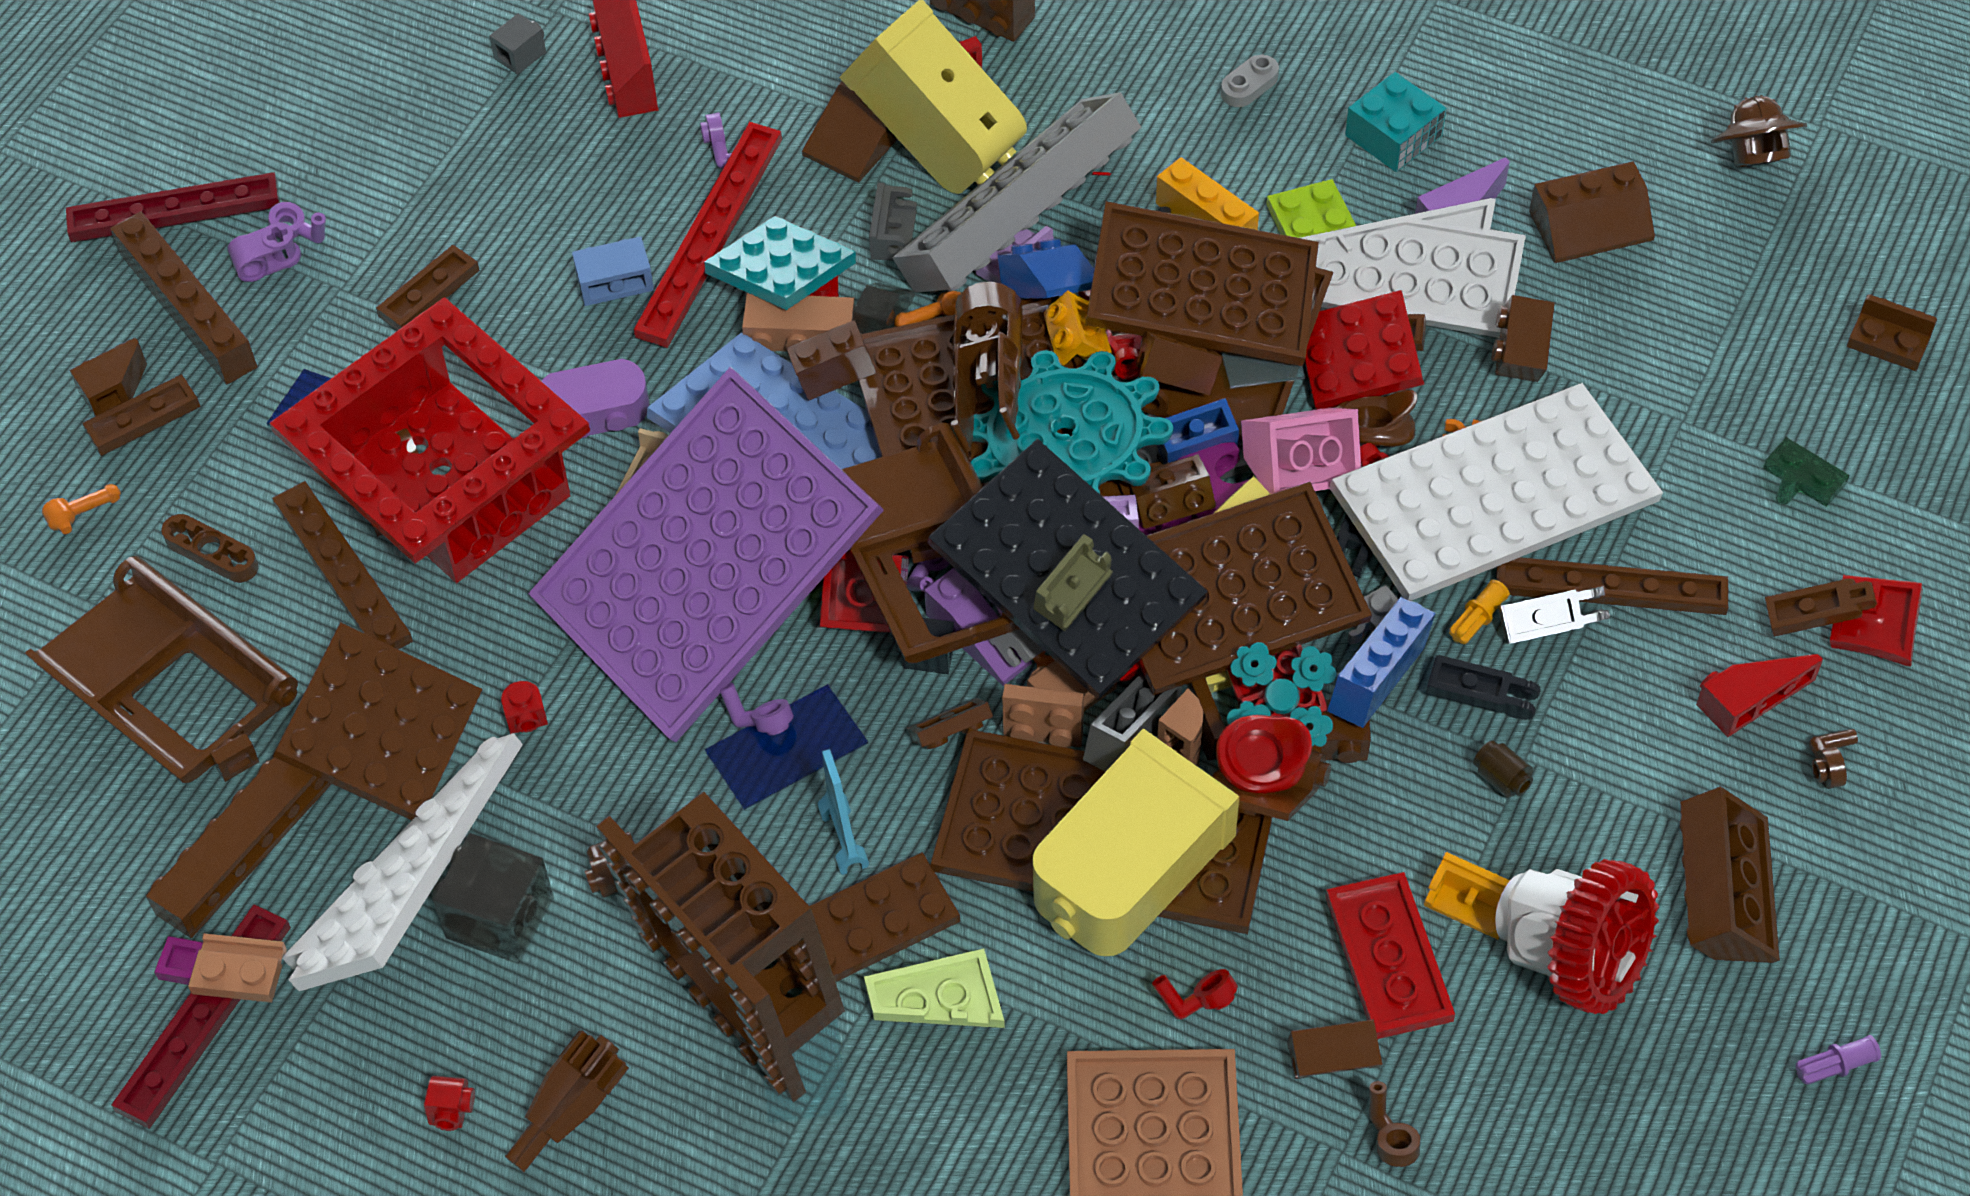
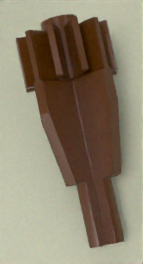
(568, 1094)

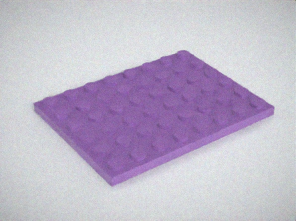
(704, 553)

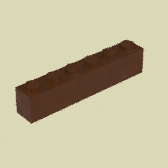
(184, 298)
(234, 845)

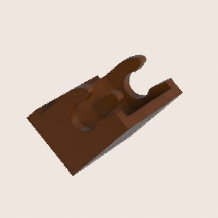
(1178, 363)
(1334, 1049)

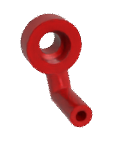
(1211, 992)

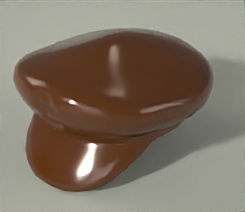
(1385, 419)

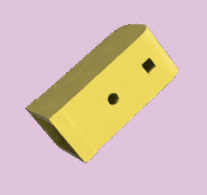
(936, 100)
(1131, 846)

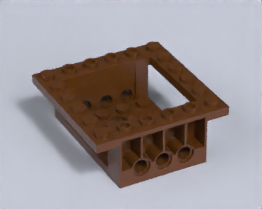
(731, 925)

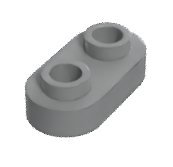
(1249, 80)

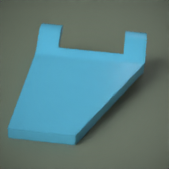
(837, 805)

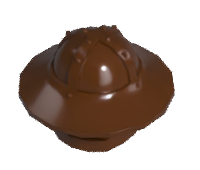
(1758, 132)

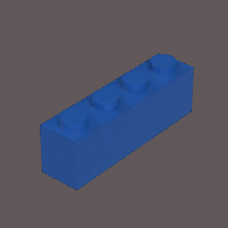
(1381, 662)

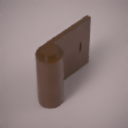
(1284, 803)

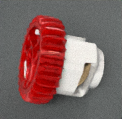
(1581, 930)

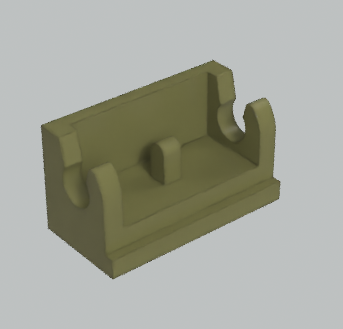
(1073, 584)

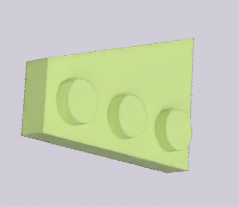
(938, 992)

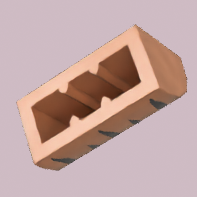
(1182, 727)

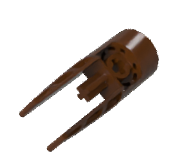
(990, 346)

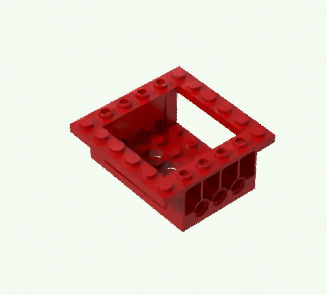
(494, 481)

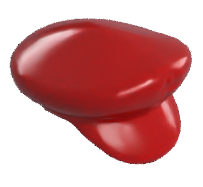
(1264, 753)

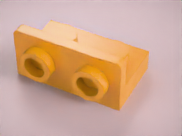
(1068, 330)

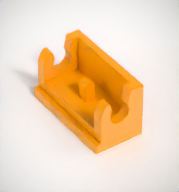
(1466, 894)

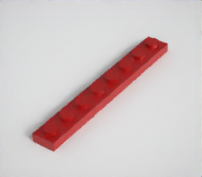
(707, 234)

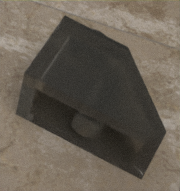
(880, 305)

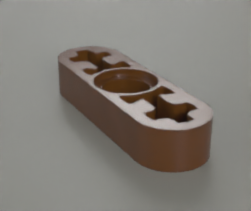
(217, 561)

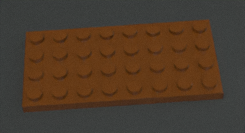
(1017, 792)

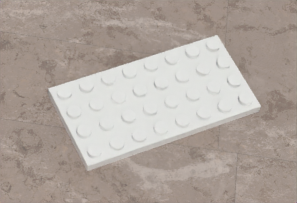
(1494, 491)

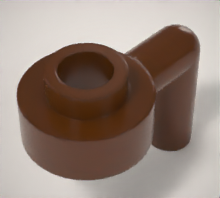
(1829, 763)
(599, 875)
(1396, 1142)

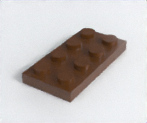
(883, 915)

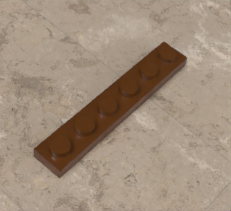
(341, 566)

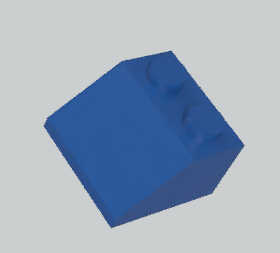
(1045, 270)

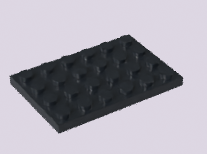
(1022, 530)

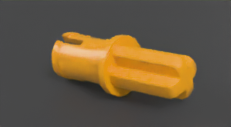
(1478, 612)

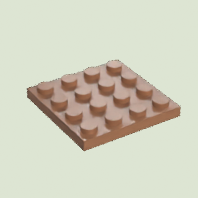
(1153, 1123)

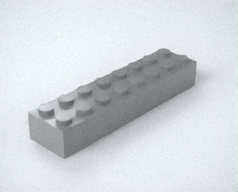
(1017, 194)

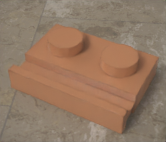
(237, 968)

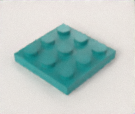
(780, 262)

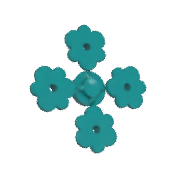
(1282, 694)

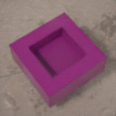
(177, 960)

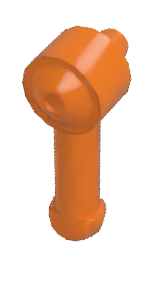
(944, 306)
(61, 513)

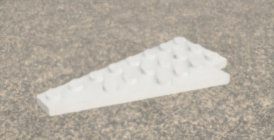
(1438, 258)
(387, 893)

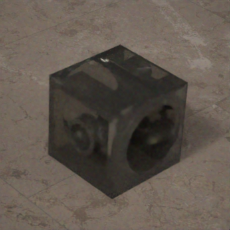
(493, 897)

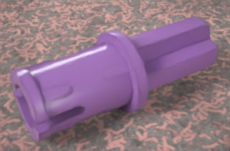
(1838, 1060)

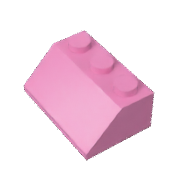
(1302, 447)

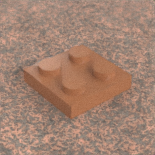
(1043, 715)

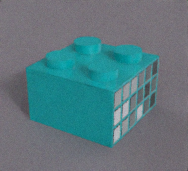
(1395, 121)

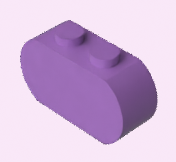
(604, 394)

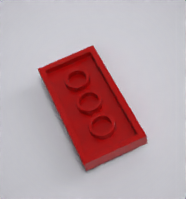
(1390, 955)

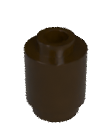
(1503, 769)

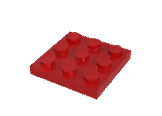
(1362, 351)

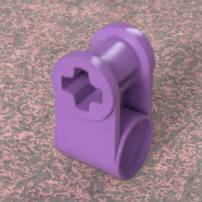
(261, 253)

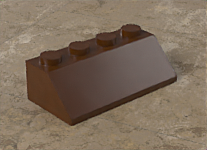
(1728, 878)

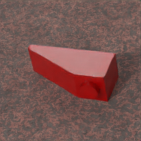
(1753, 688)

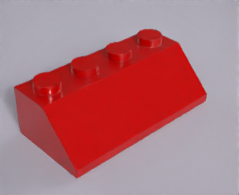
(625, 55)

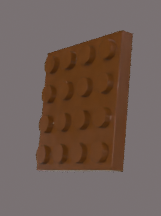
(378, 722)

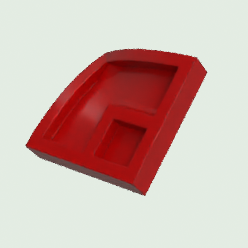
(1888, 627)

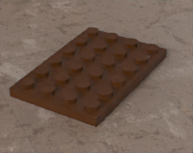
(1203, 283)
(1268, 579)

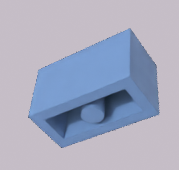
(613, 271)

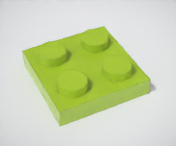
(1309, 210)

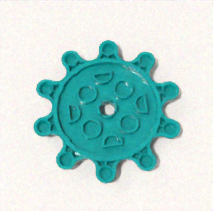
(1084, 399)

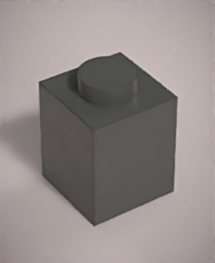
(518, 43)

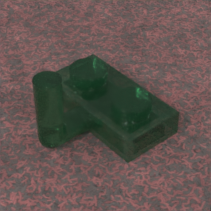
(1804, 472)

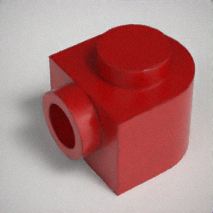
(523, 707)
(448, 1102)

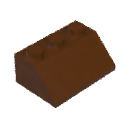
(1592, 212)

